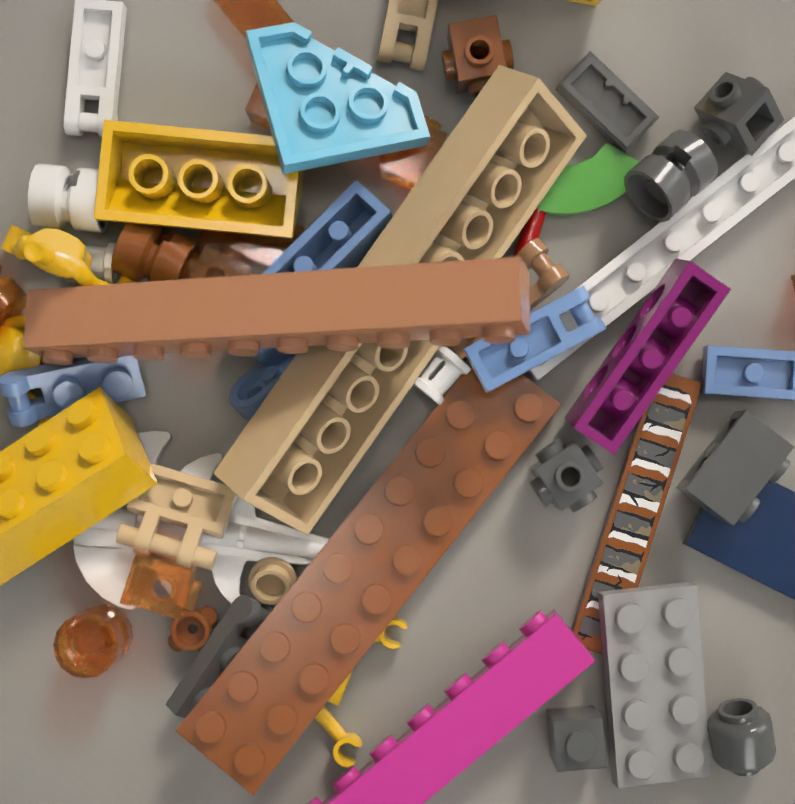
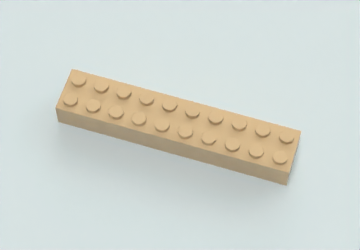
(459, 210)

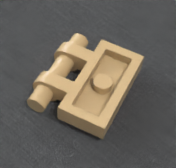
(184, 502)

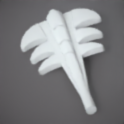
(246, 538)

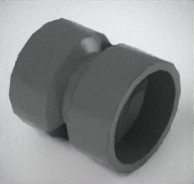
(671, 175)

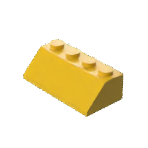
(195, 180)

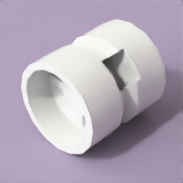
(64, 198)

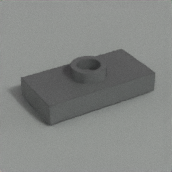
(606, 102)

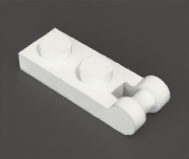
(94, 64)

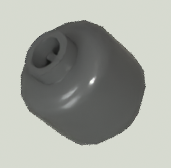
(741, 737)

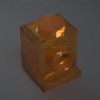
(146, 571)

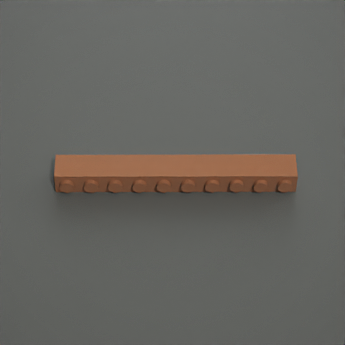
(282, 312)

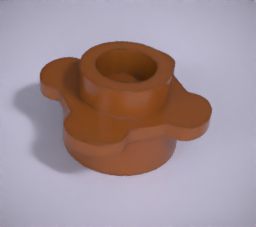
(183, 639)

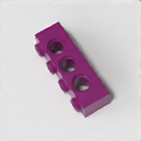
(646, 354)

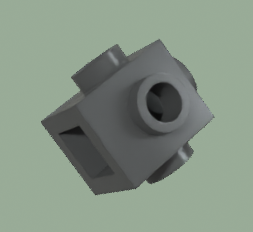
(738, 113)
(548, 471)

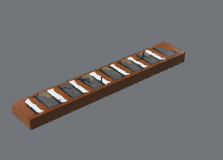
(637, 501)

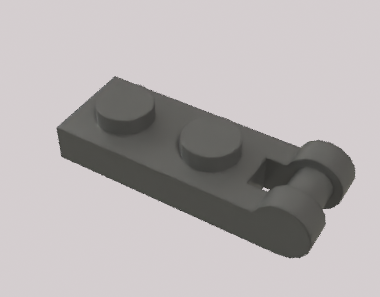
(223, 645)

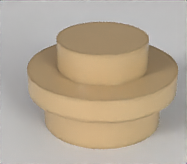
(271, 579)

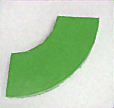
(589, 184)

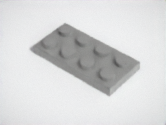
(654, 684)

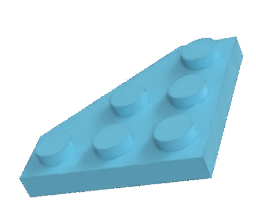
(328, 102)

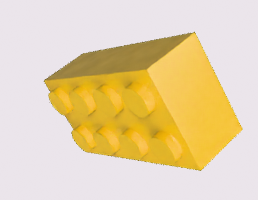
(67, 479)

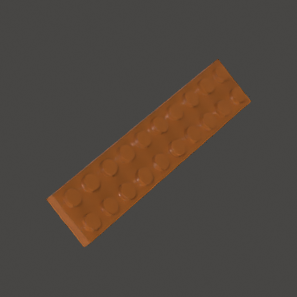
(364, 576)

